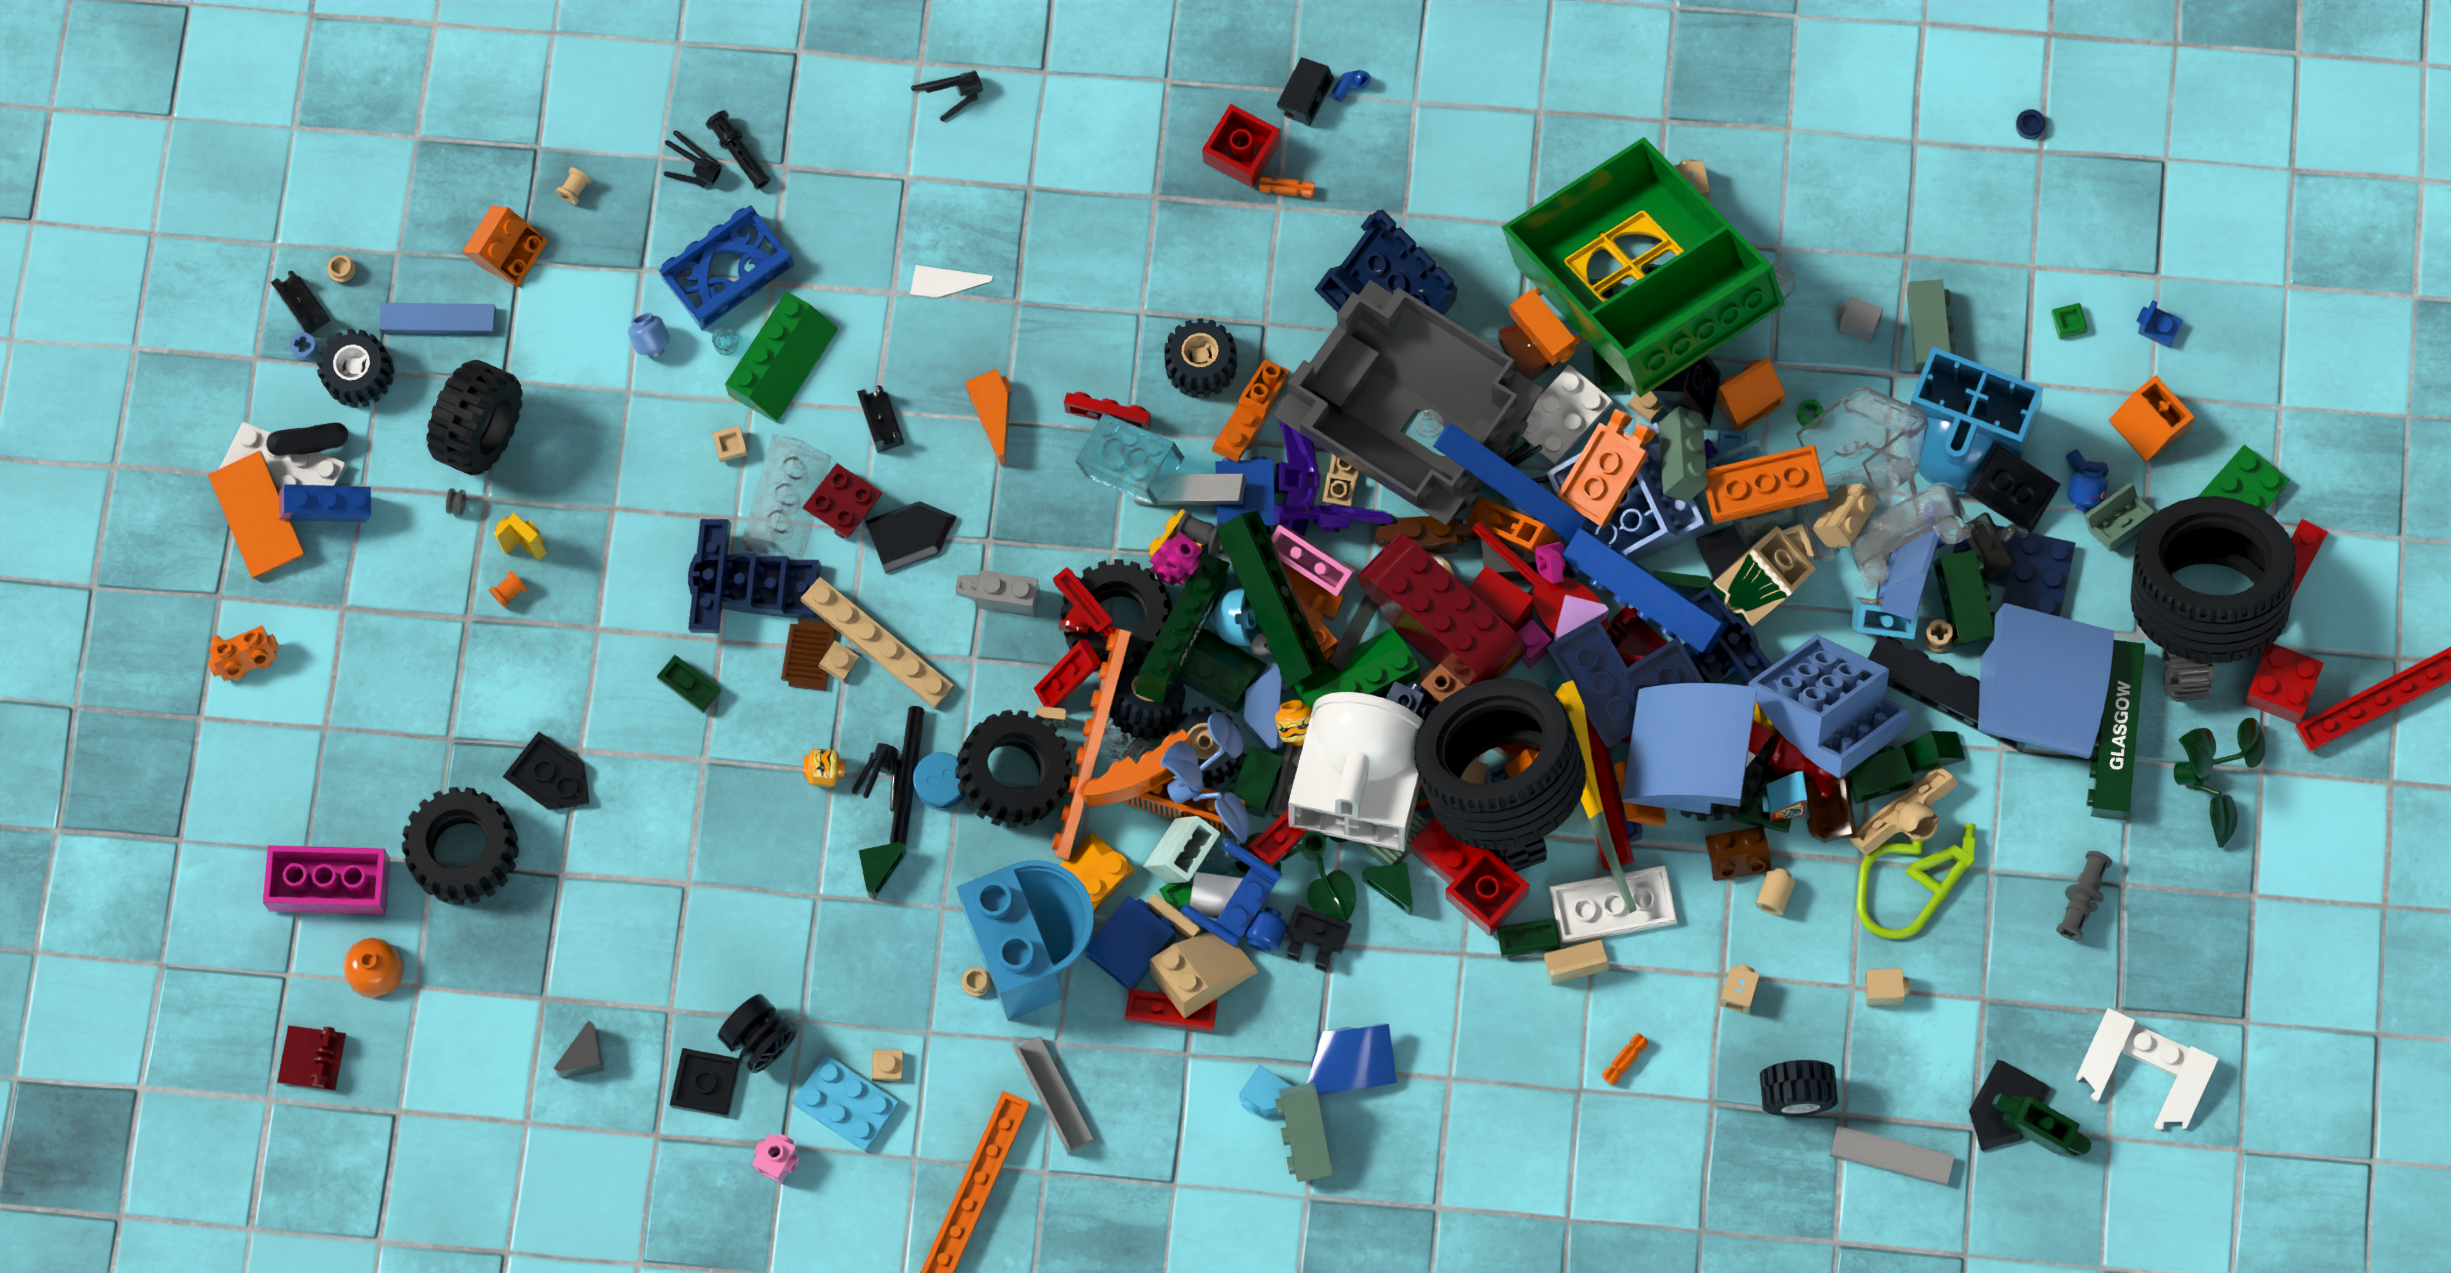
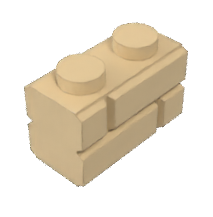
(1845, 515)

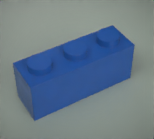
(324, 503)

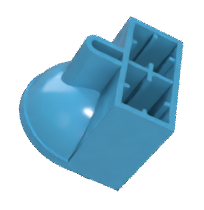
(1967, 412)
(1028, 929)

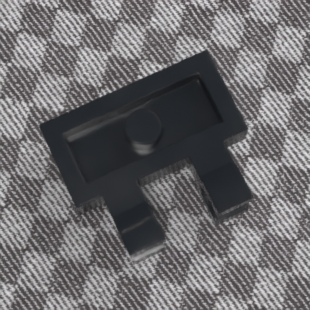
(1318, 930)

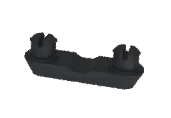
(307, 439)

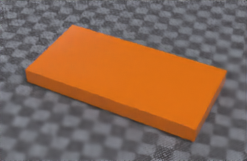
(1765, 484)
(252, 510)

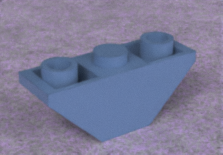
(1260, 707)

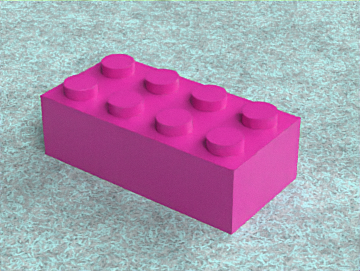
(326, 880)

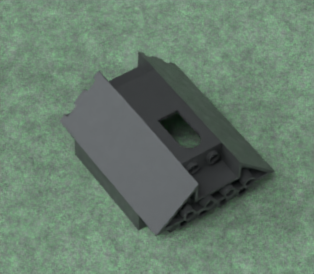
(1385, 365)

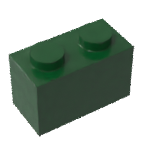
(1880, 775)
(1257, 779)

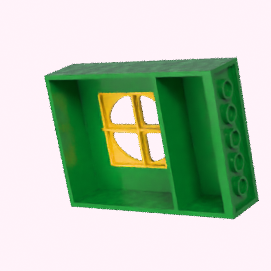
(1665, 317)

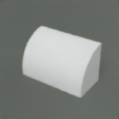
(1212, 892)

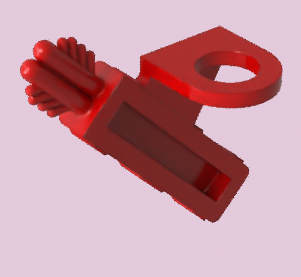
(1085, 610)

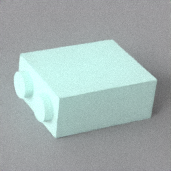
(1182, 849)

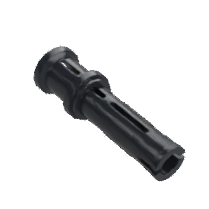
(729, 140)

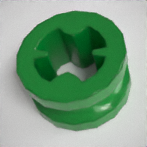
(1801, 411)

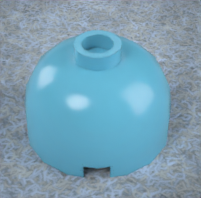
(1235, 619)

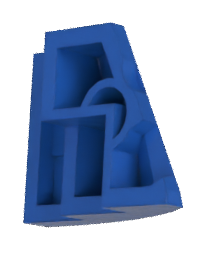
(1353, 1059)

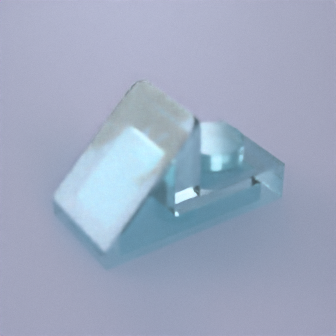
(1217, 859)

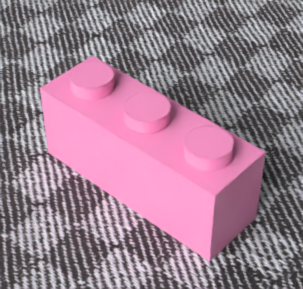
(1312, 560)

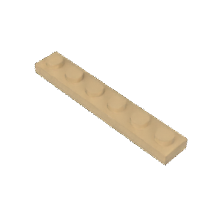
(877, 643)

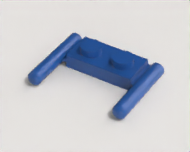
(1245, 900)

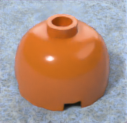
(373, 967)

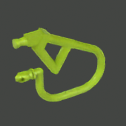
(1964, 860)

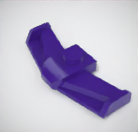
(1299, 476)
(1330, 517)

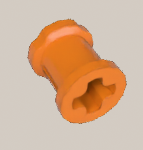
(508, 589)

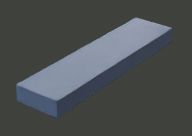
(437, 318)

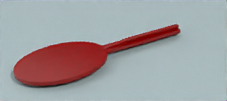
(1547, 596)

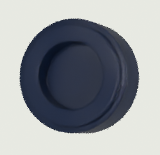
(2030, 124)

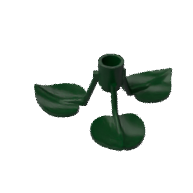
(2201, 748)
(1333, 893)

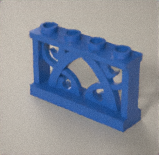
(717, 242)

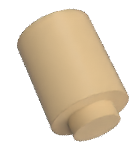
(1775, 892)

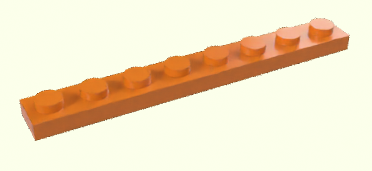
(1093, 730)
(977, 1184)

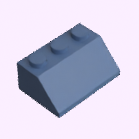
(1908, 576)

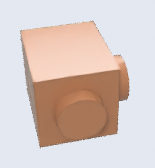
(1440, 684)

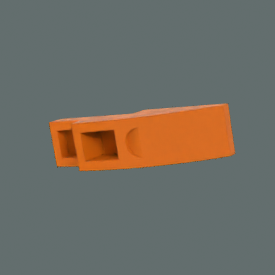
(1252, 411)
(1129, 780)

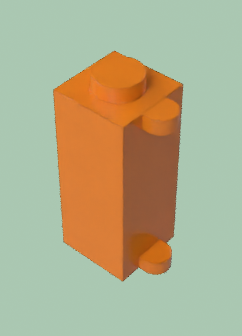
(1543, 327)

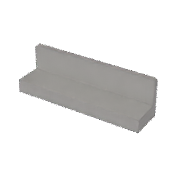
(1053, 1095)

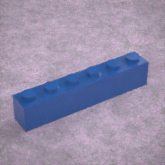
(1644, 591)

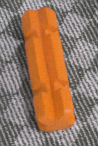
(1286, 186)
(1625, 1059)

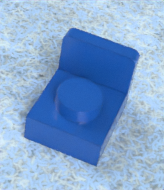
(2158, 324)

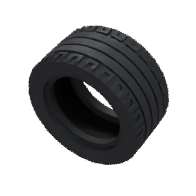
(2221, 534)
(1510, 810)

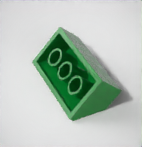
(780, 357)
(1369, 670)

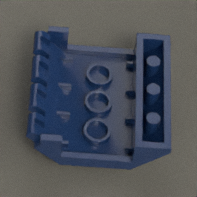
(1391, 261)

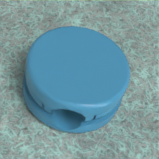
(936, 781)

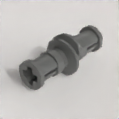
(1203, 532)
(2083, 895)

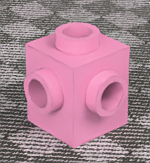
(771, 1166)

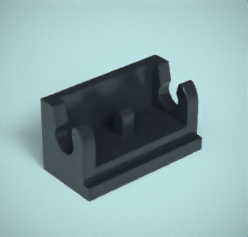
(1305, 91)
(301, 303)
(880, 419)

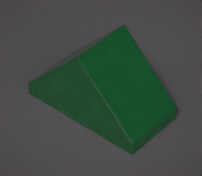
(1933, 750)
(879, 864)
(1392, 883)

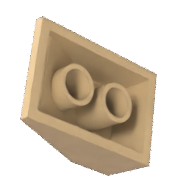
(1199, 971)

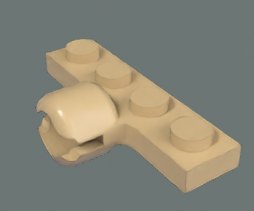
(1906, 813)

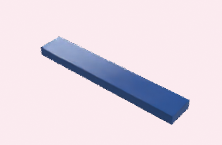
(1509, 481)

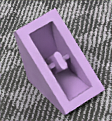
(1576, 613)

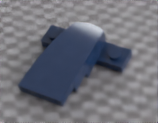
(743, 581)
(1735, 651)

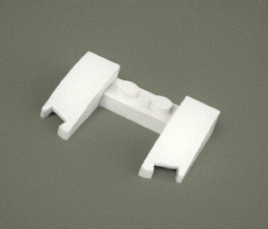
(2121, 1035)

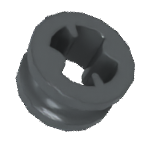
(455, 501)

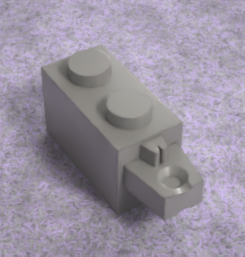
(1000, 592)

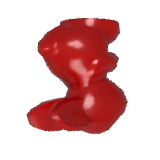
(1787, 759)

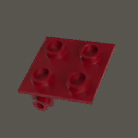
(842, 500)
(1632, 634)
(311, 1057)

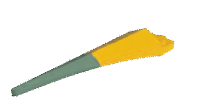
(1591, 798)

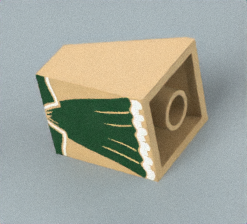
(1762, 577)

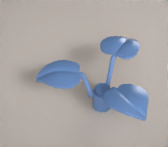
(1183, 762)

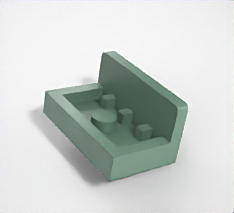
(2118, 517)

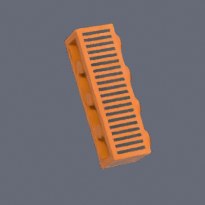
(1160, 803)

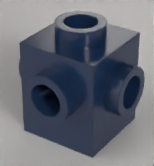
(1411, 698)

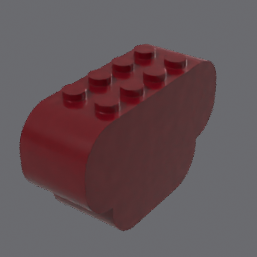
(1440, 614)

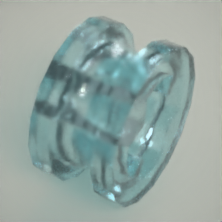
(725, 331)

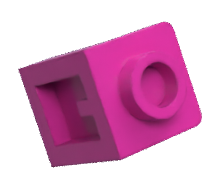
(1550, 561)

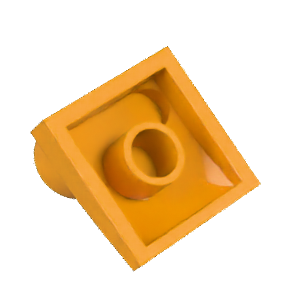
(1098, 869)

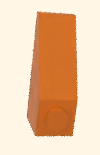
(992, 405)
(1512, 527)

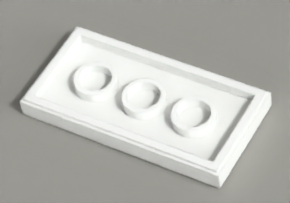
(1597, 909)

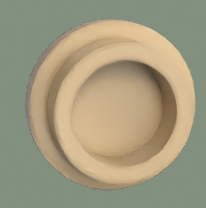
(341, 268)
(976, 981)

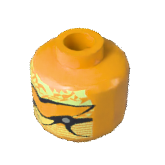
(1293, 722)
(823, 767)

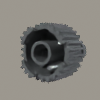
(2186, 678)

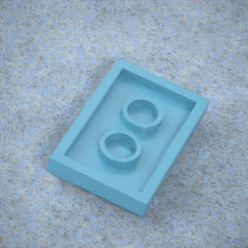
(845, 1103)

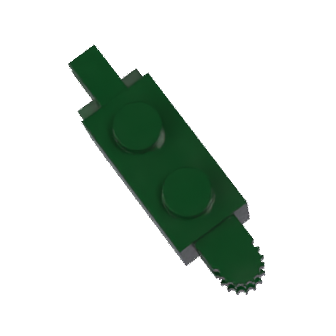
(2042, 1124)

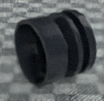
(757, 1033)

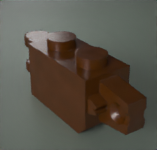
(1428, 533)

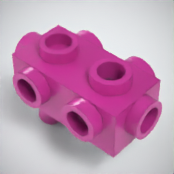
(1172, 562)

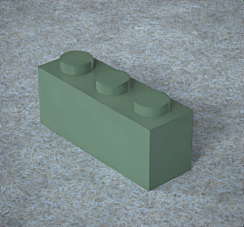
(1929, 319)
(1682, 454)
(1304, 1132)

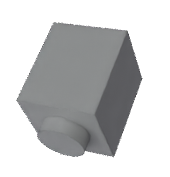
(1859, 319)

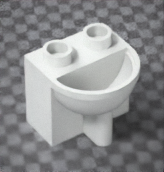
(1357, 770)

